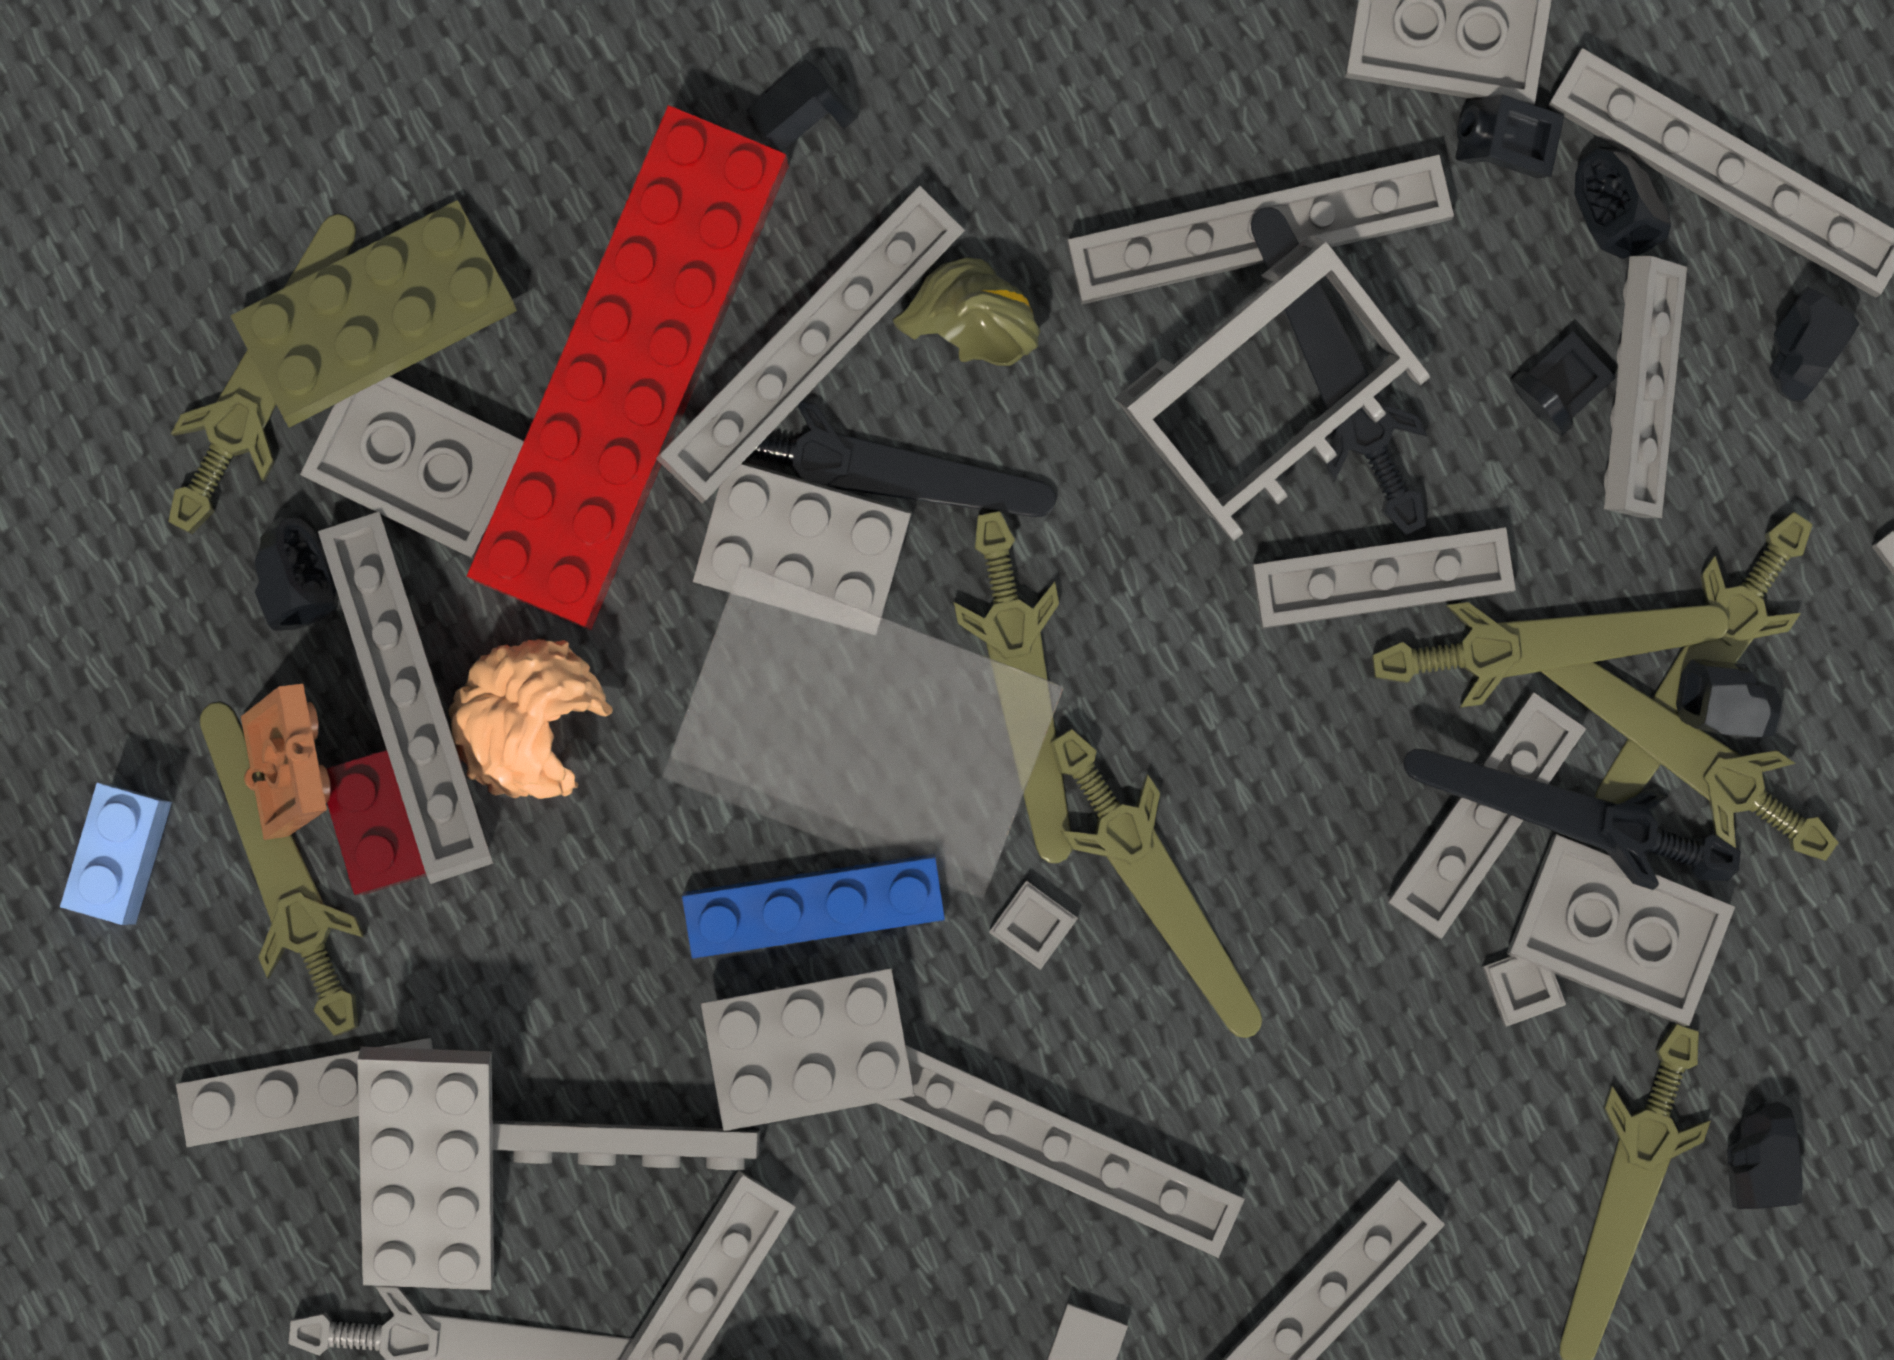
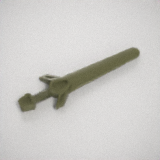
(245, 405)
(1746, 621)
(1015, 639)
(1538, 645)
(1708, 766)
(1139, 857)
(289, 894)
(1636, 1174)

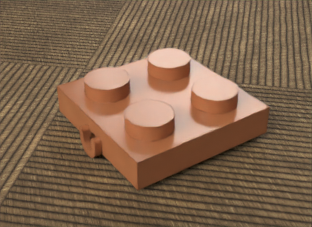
(282, 747)

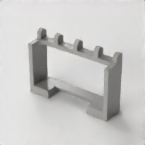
(1286, 283)

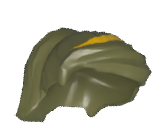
(973, 312)

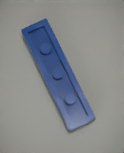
(813, 906)

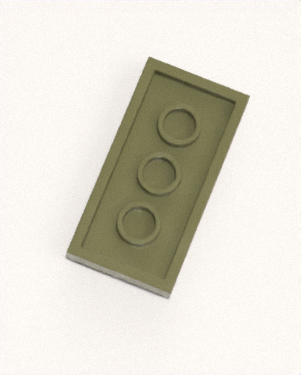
(373, 313)

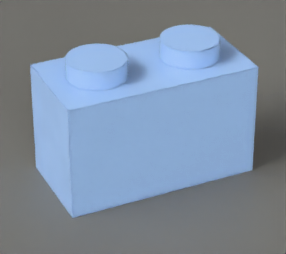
(115, 854)

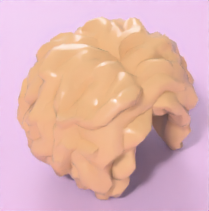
(506, 715)

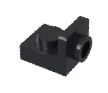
(1509, 135)

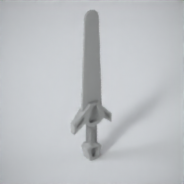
(440, 1337)

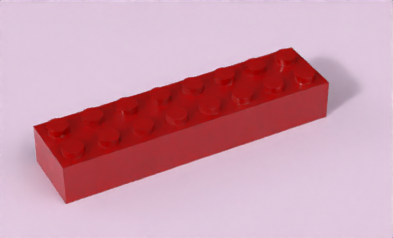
(629, 367)

